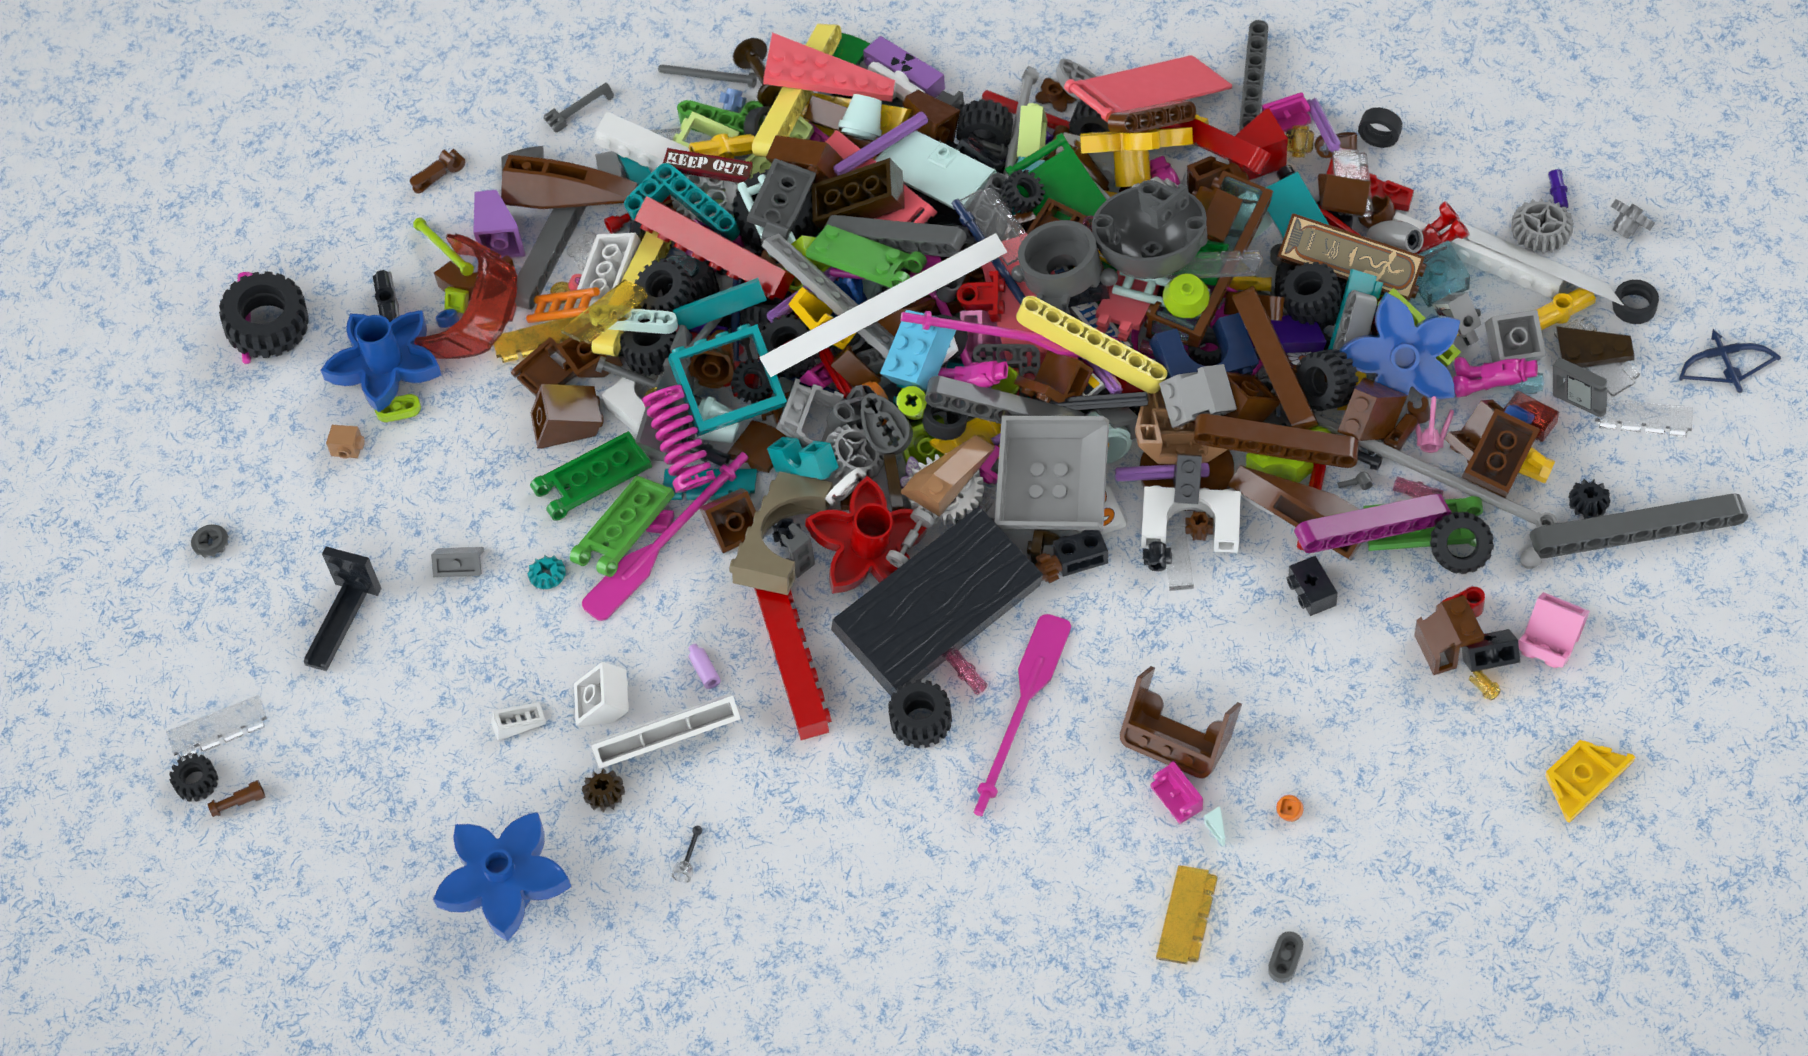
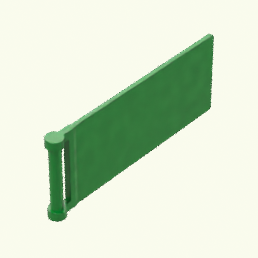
(1063, 181)

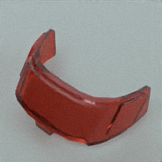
(488, 309)

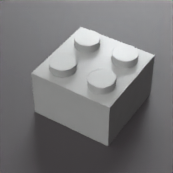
(1515, 336)

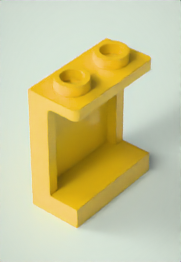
(814, 312)

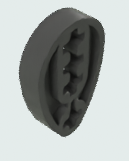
(895, 420)

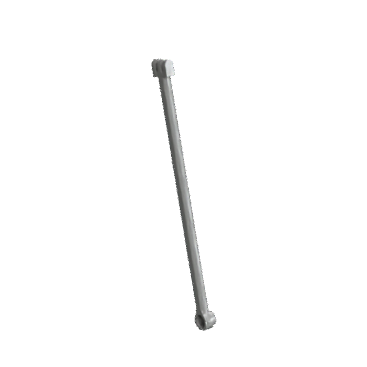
(1029, 77)
(1445, 477)

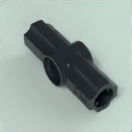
(385, 295)

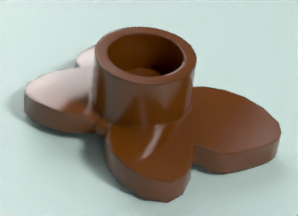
(1055, 94)

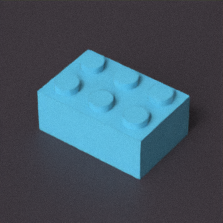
(916, 354)

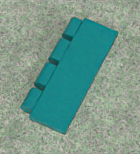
(1360, 282)
(744, 479)

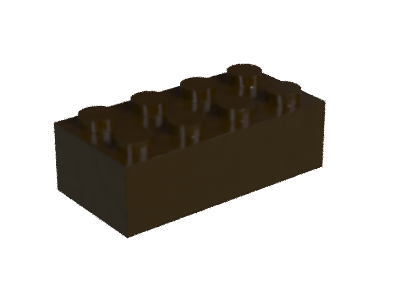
(859, 193)

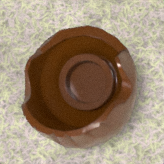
(1382, 211)

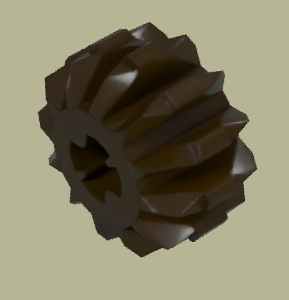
(611, 786)

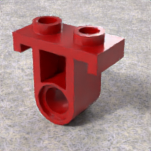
(987, 296)

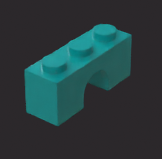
(813, 461)

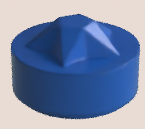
(447, 318)

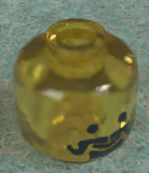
(1300, 140)

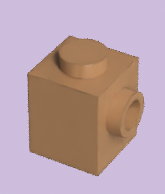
(345, 441)

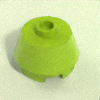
(1186, 296)

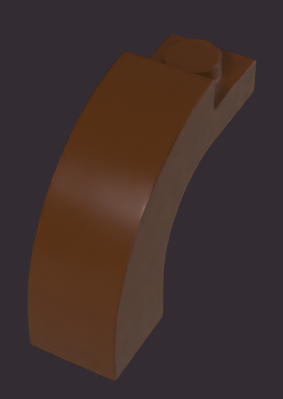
(451, 276)

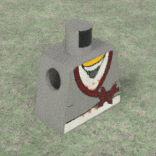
(1460, 306)

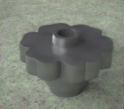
(1629, 219)

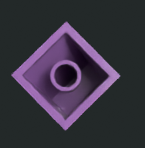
(495, 225)

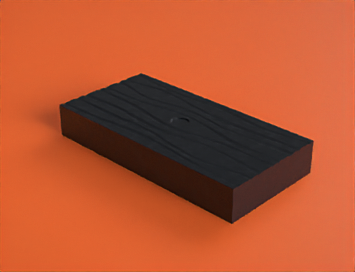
(936, 601)

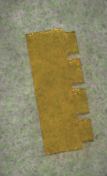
(605, 312)
(529, 338)
(1183, 924)

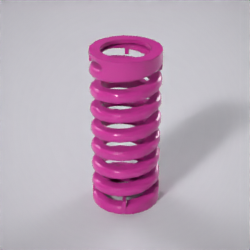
(659, 400)

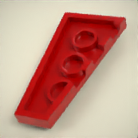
(1400, 195)

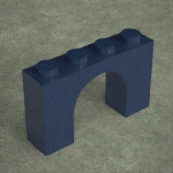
(1232, 338)

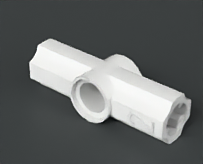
(902, 85)

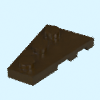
(1593, 348)

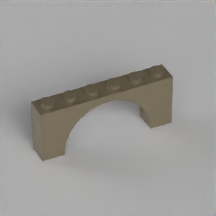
(755, 562)

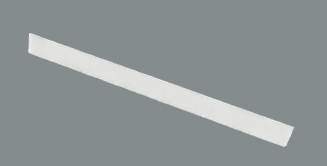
(883, 305)

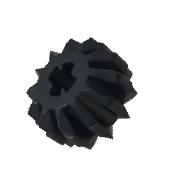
(1589, 499)

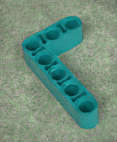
(672, 186)

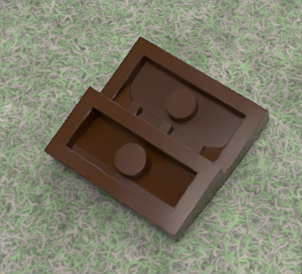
(754, 444)

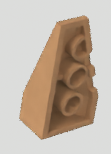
(945, 478)

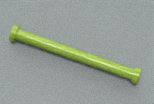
(465, 267)

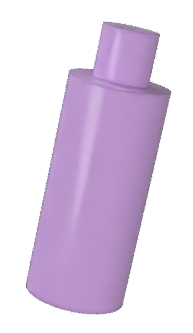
(703, 667)

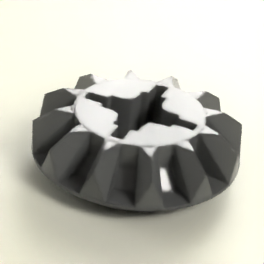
(200, 540)

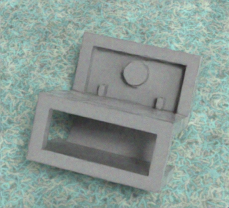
(1197, 394)

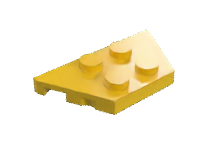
(979, 427)
(1584, 775)

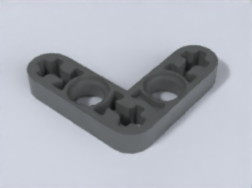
(1019, 357)

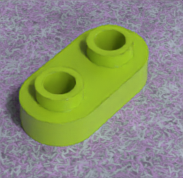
(400, 408)

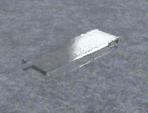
(1180, 571)

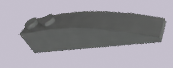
(646, 435)

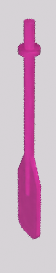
(927, 321)
(637, 566)
(1034, 674)

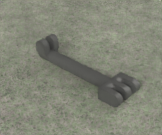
(557, 120)

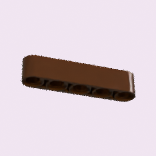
(1152, 117)

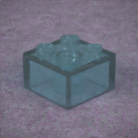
(1442, 274)

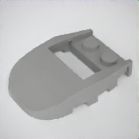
(797, 408)

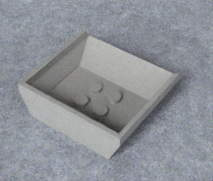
(1052, 472)

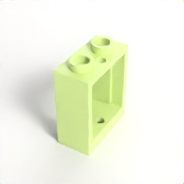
(703, 125)
(1031, 129)

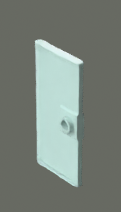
(937, 168)

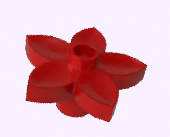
(862, 536)

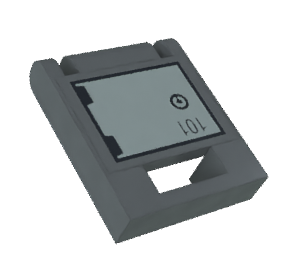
(1580, 387)

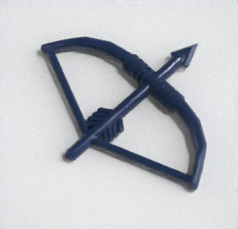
(1730, 371)

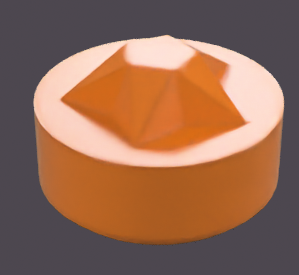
(1289, 808)

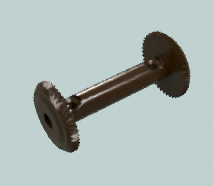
(751, 55)

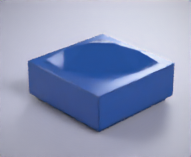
(1520, 413)

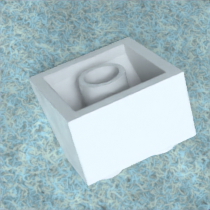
(601, 695)

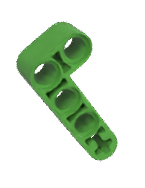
(727, 118)

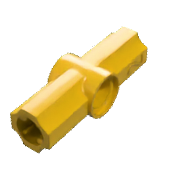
(724, 146)
(1564, 306)

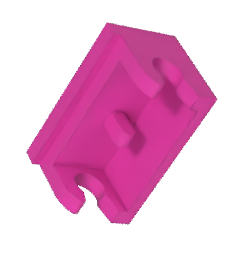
(1290, 111)
(1177, 793)

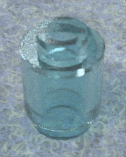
(1531, 386)

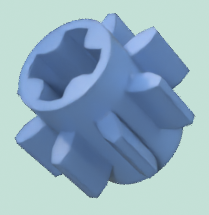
(732, 99)

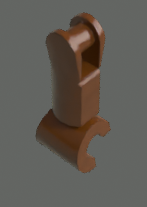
(452, 161)
(1408, 424)

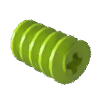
(905, 406)

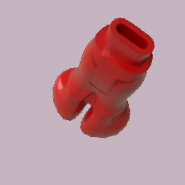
(1447, 217)

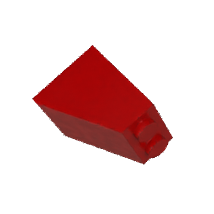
(1268, 135)

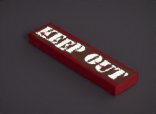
(709, 165)

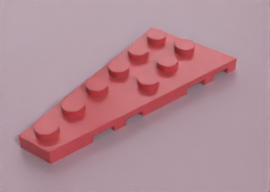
(806, 68)

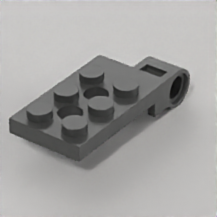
(780, 217)

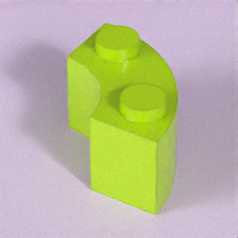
(1280, 467)

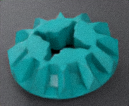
(544, 580)

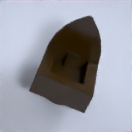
(1040, 538)

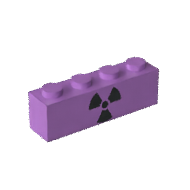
(897, 59)

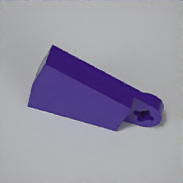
(1297, 336)

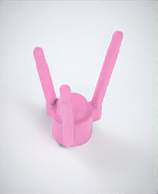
(1430, 439)

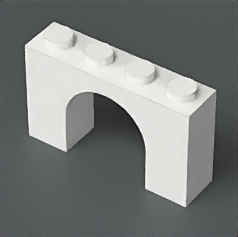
(625, 404)
(1218, 504)

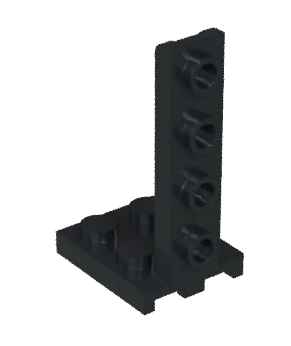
(357, 579)

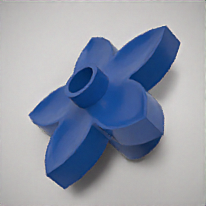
(1406, 353)
(382, 356)
(501, 873)

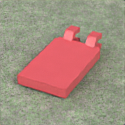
(1123, 310)

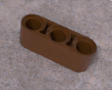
(1272, 305)

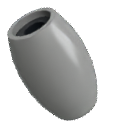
(1397, 234)

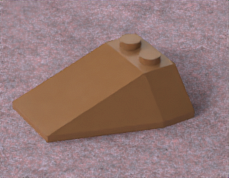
(1162, 441)

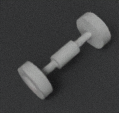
(922, 519)

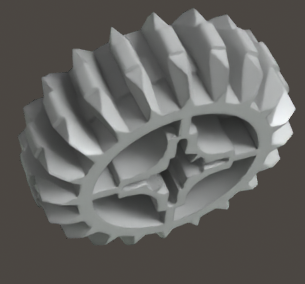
(1542, 225)
(846, 442)

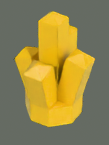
(1537, 466)

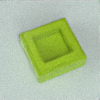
(456, 299)

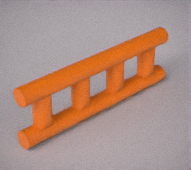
(556, 300)

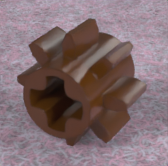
(1199, 526)
(1049, 566)

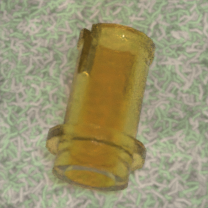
(1485, 685)

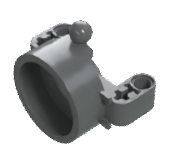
(1059, 245)

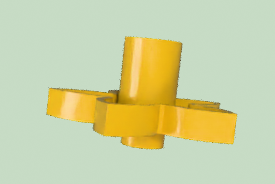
(1132, 150)

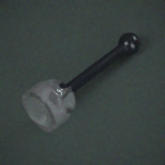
(683, 870)

